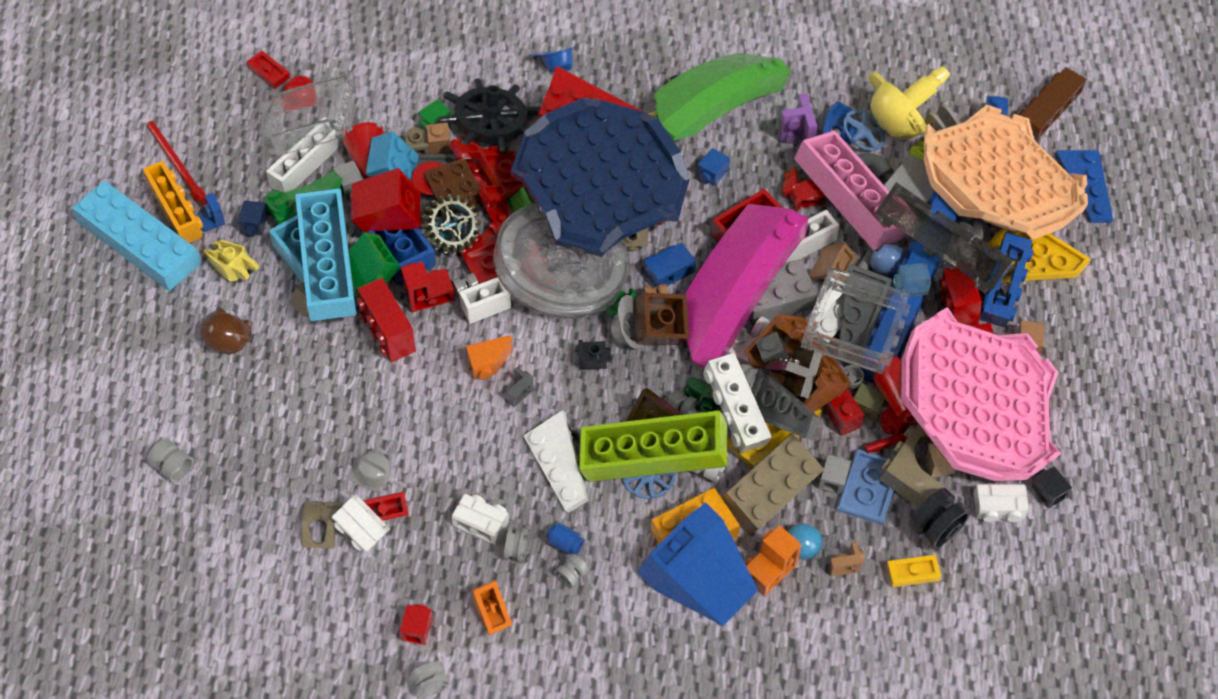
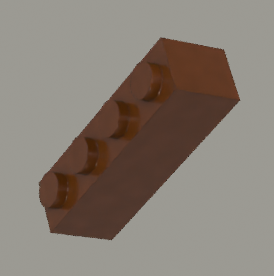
(1053, 100)

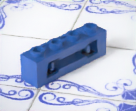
(996, 312)

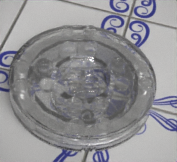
(553, 277)

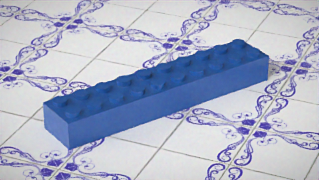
(915, 256)

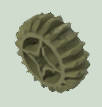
(448, 215)

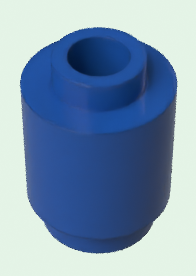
(565, 539)

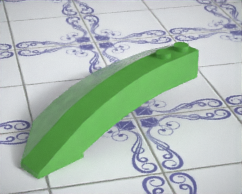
(714, 89)

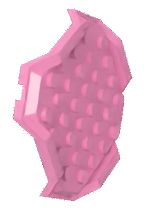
(980, 397)

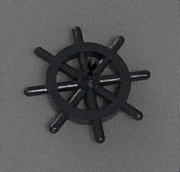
(489, 115)

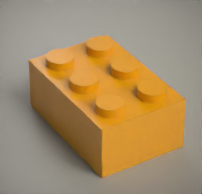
(667, 522)

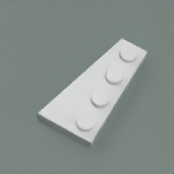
(556, 455)

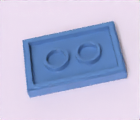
(863, 492)

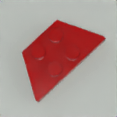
(480, 256)

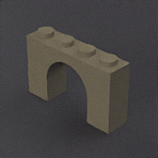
(903, 471)

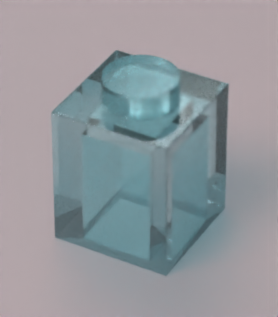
(913, 279)

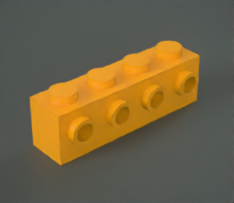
(172, 201)

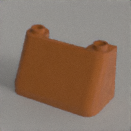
(830, 377)

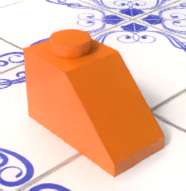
(488, 356)

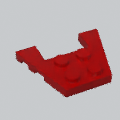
(497, 168)

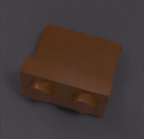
(456, 180)

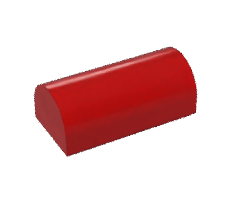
(388, 506)

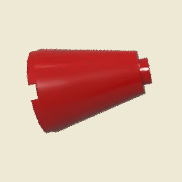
(358, 143)
(890, 386)

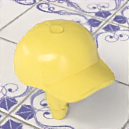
(897, 110)

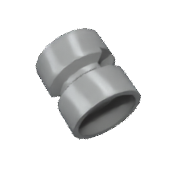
(170, 460)

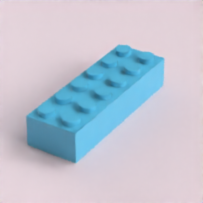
(137, 235)
(325, 255)

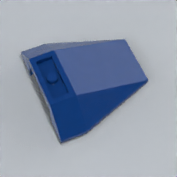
(701, 567)

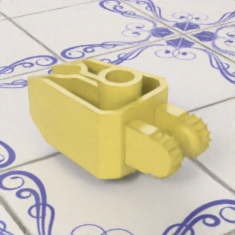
(231, 260)

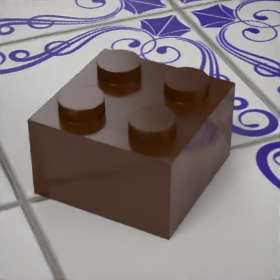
(661, 319)

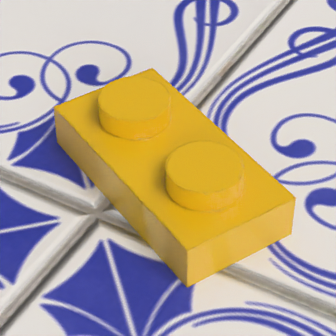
(913, 570)

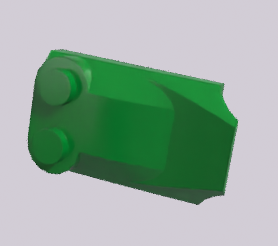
(283, 206)

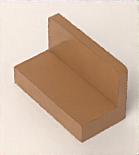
(833, 256)

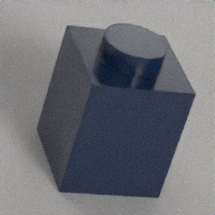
(252, 218)

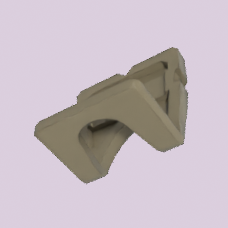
(314, 511)

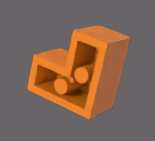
(776, 559)

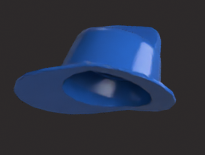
(557, 58)

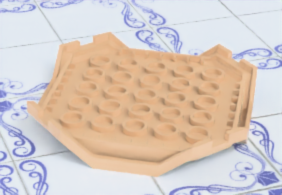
(1002, 174)

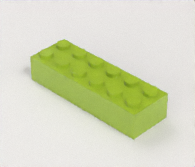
(653, 446)

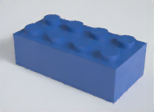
(407, 247)

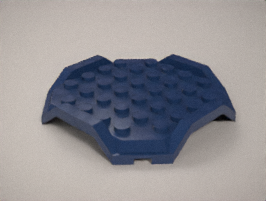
(601, 173)

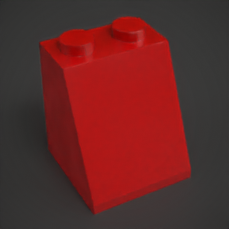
(386, 202)

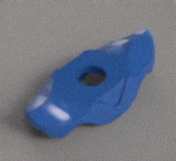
(835, 119)

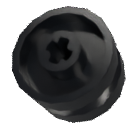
(939, 518)

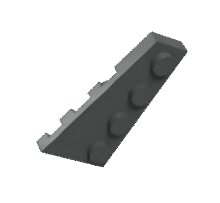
(860, 315)

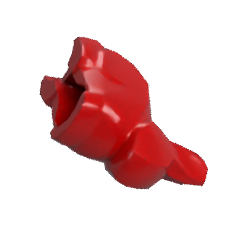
(801, 193)

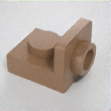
(845, 564)

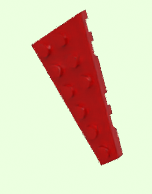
(568, 88)

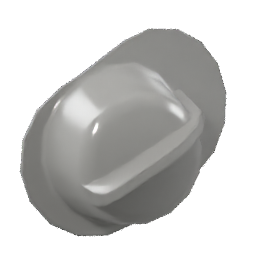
(623, 323)
(371, 471)

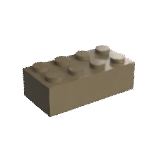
(771, 484)

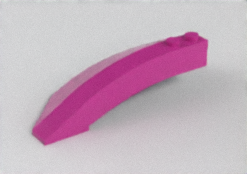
(738, 276)

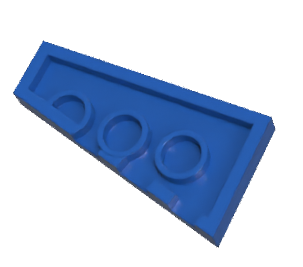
(1089, 163)

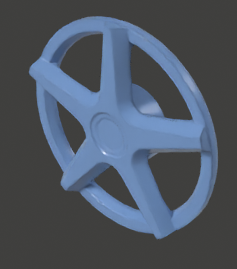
(864, 130)

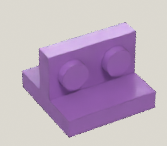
(798, 122)

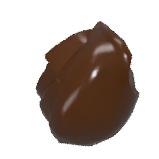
(225, 332)

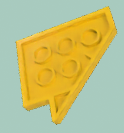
(1050, 257)

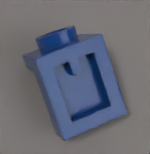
(212, 215)

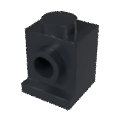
(593, 355)

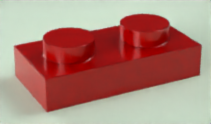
(268, 69)

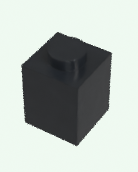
(1051, 486)

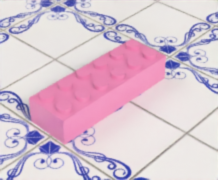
(848, 186)

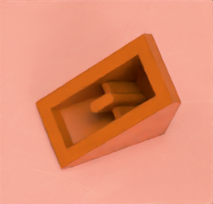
(491, 607)

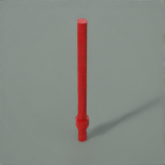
(196, 192)

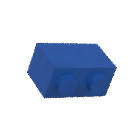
(669, 265)

